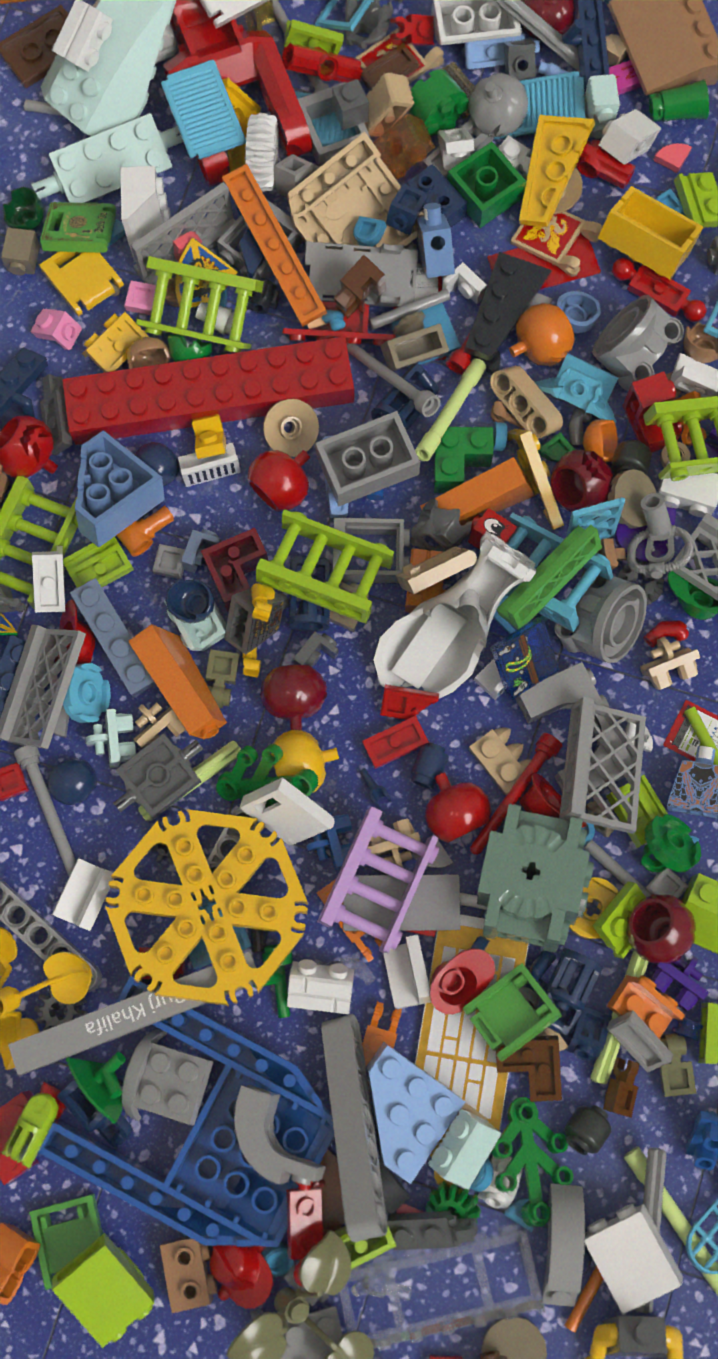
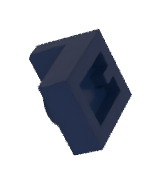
(406, 208)
(589, 1034)

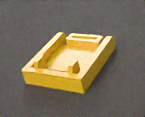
(81, 279)

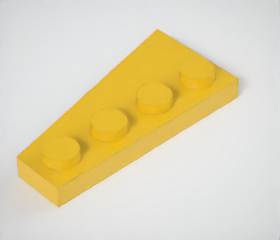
(552, 162)

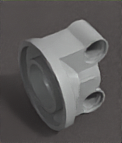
(636, 340)
(608, 620)

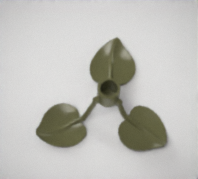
(323, 1269)

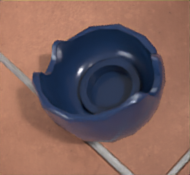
(160, 459)
(190, 600)
(72, 781)

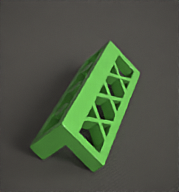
(550, 576)

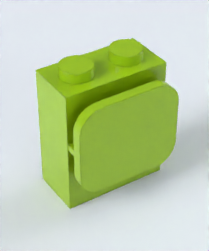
(104, 1290)

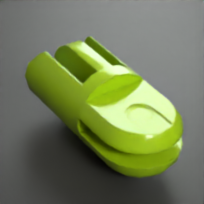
(31, 1129)

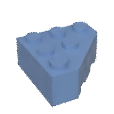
(113, 489)

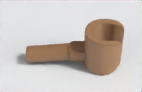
(500, 414)

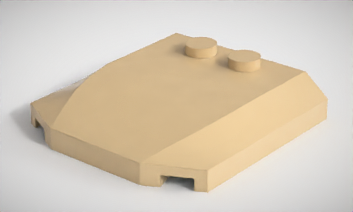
(340, 191)

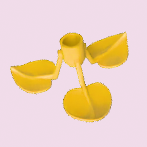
(69, 983)

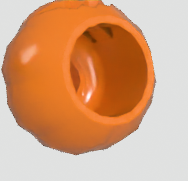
(543, 335)

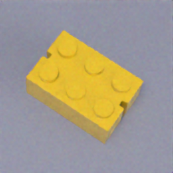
(650, 232)

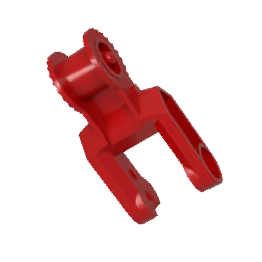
(242, 59)

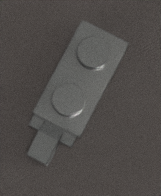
(54, 412)
(430, 1230)

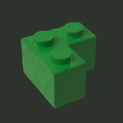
(460, 449)

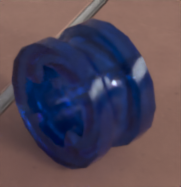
(688, 1028)

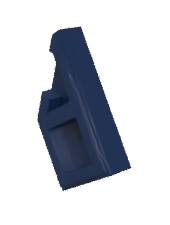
(251, 253)

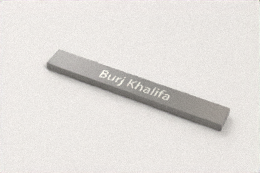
(107, 1023)

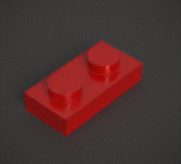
(395, 742)

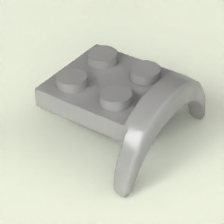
(164, 1081)
(303, 1341)

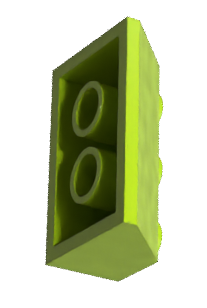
(702, 901)

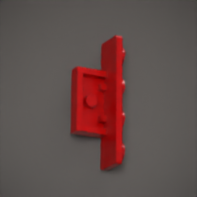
(355, 329)

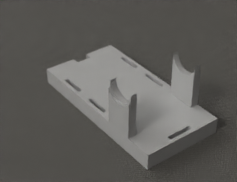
(330, 266)

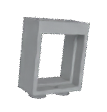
(319, 105)
(234, 234)
(375, 526)

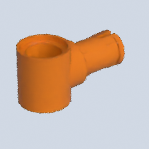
(139, 535)

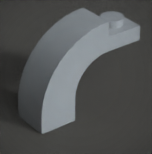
(259, 1144)
(565, 1245)

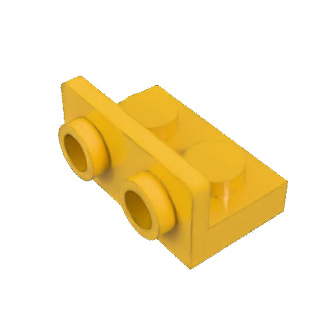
(111, 347)

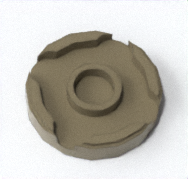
(632, 486)
(515, 1339)

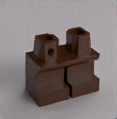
(357, 285)

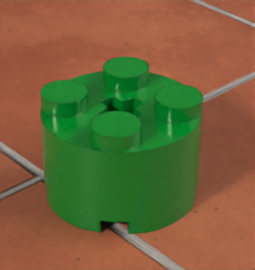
(438, 102)

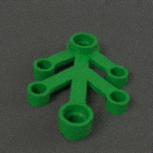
(232, 786)
(530, 1157)

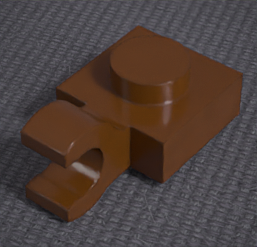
(621, 1092)

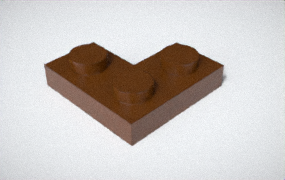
(542, 1062)

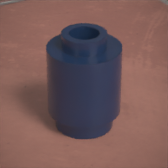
(428, 764)

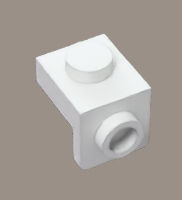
(491, 1195)

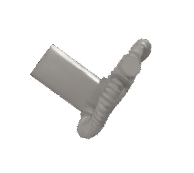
(658, 529)

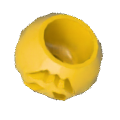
(302, 752)

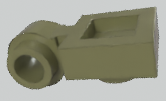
(222, 669)
(678, 1075)

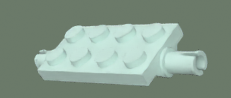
(93, 164)

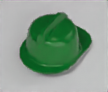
(693, 600)

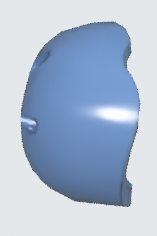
(578, 315)

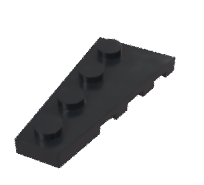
(507, 296)

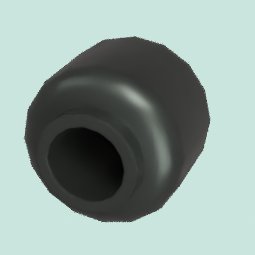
(631, 455)
(587, 1129)

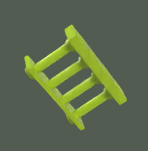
(217, 283)
(690, 412)
(11, 520)
(324, 594)

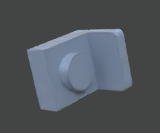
(198, 541)

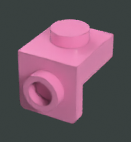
(57, 327)

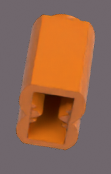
(16, 1257)

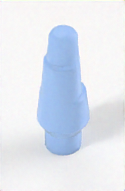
(550, 69)

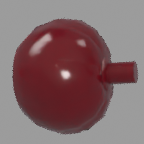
(555, 12)
(580, 480)
(293, 693)
(661, 928)

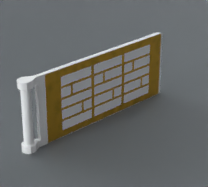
(451, 1044)

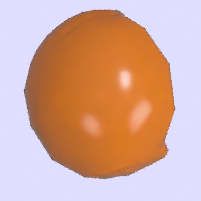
(601, 438)

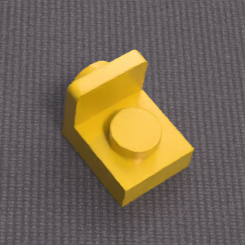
(209, 436)

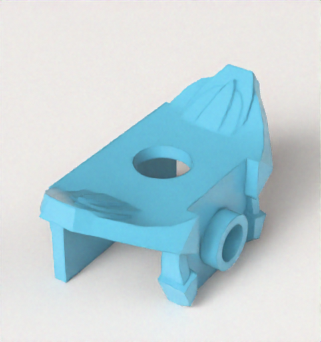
(582, 386)

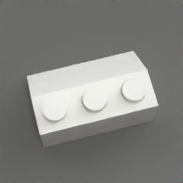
(471, 21)
(142, 202)

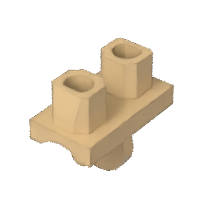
(682, 660)
(166, 719)
(381, 847)

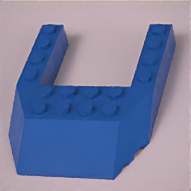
(211, 1186)

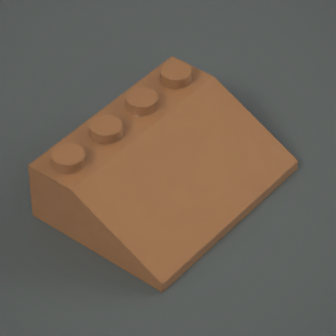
(667, 42)

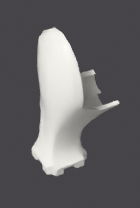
(445, 635)

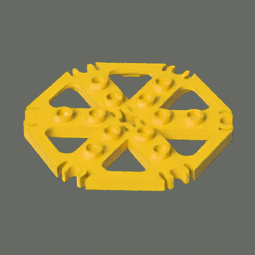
(187, 928)

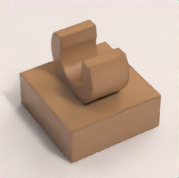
(611, 553)

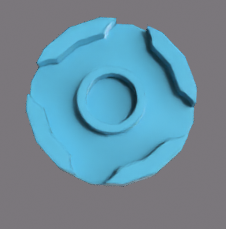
(87, 694)

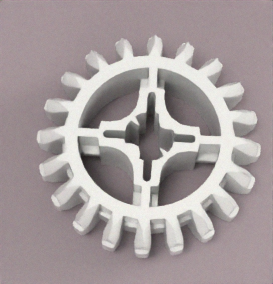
(262, 149)

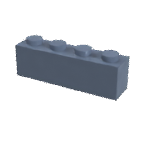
(112, 636)

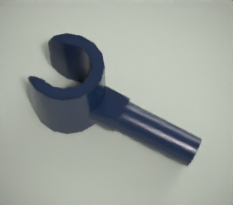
(375, 791)

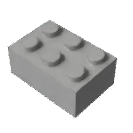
(367, 458)

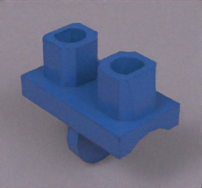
(338, 852)
(704, 1140)

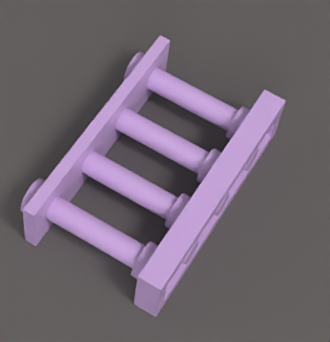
(348, 883)

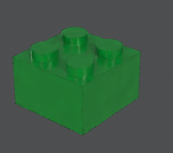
(487, 184)

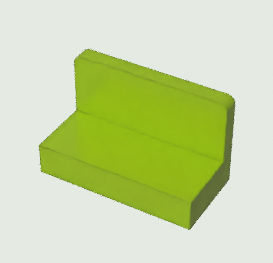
(312, 36)

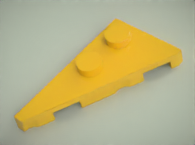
(243, 108)
(536, 472)

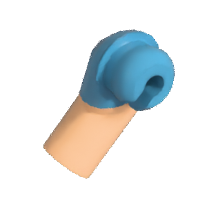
(333, 317)

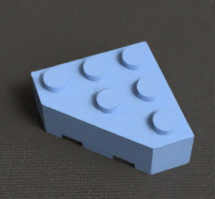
(408, 1111)

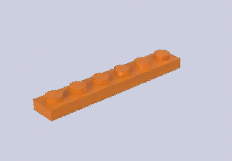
(274, 245)

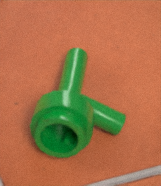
(279, 981)

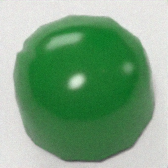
(181, 350)

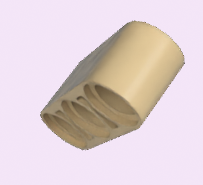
(536, 409)

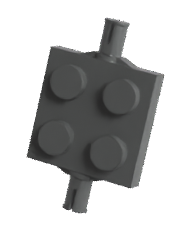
(158, 776)

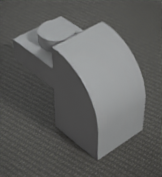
(291, 172)

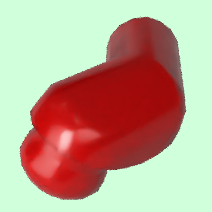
(667, 628)

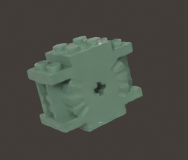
(542, 907)

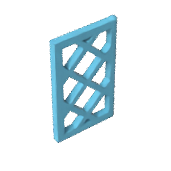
(598, 510)

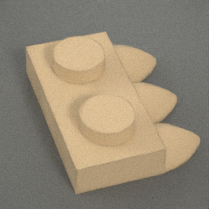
(499, 760)

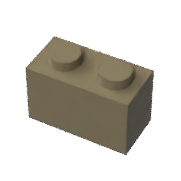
(415, 348)

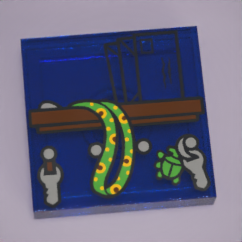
(524, 658)

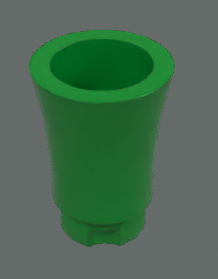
(680, 103)

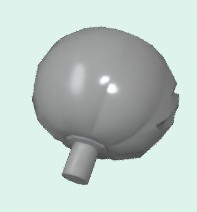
(498, 105)

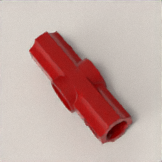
(309, 62)
(598, 162)

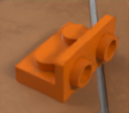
(643, 998)

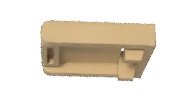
(435, 569)

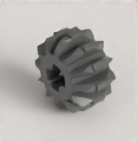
(49, 1011)

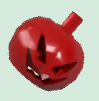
(26, 447)
(279, 479)
(456, 809)

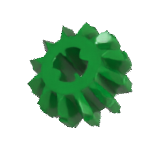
(455, 1197)

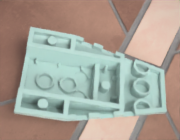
(119, 81)

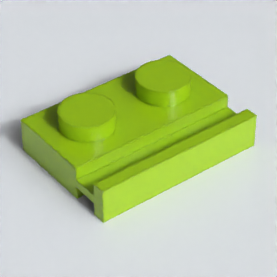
(699, 197)
(102, 563)
(648, 808)
(613, 921)

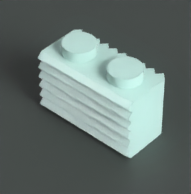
(601, 102)
(464, 1149)

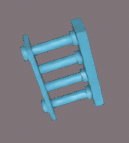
(562, 611)

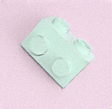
(202, 634)

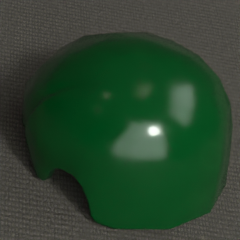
(24, 209)

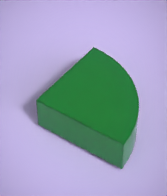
(555, 448)

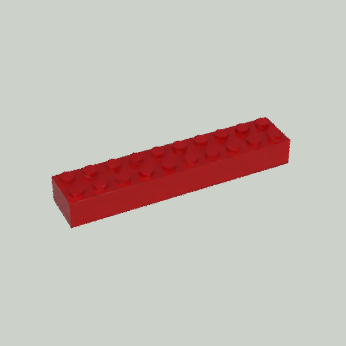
(227, 385)

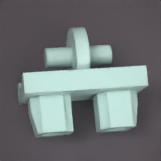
(115, 724)

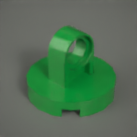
(670, 844)

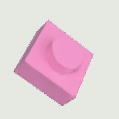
(140, 297)

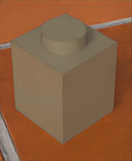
(20, 251)

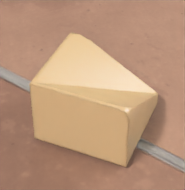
(615, 49)

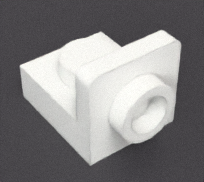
(467, 281)

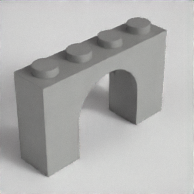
(562, 692)

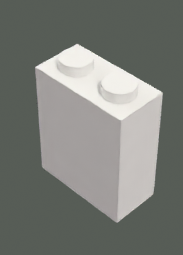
(632, 1257)

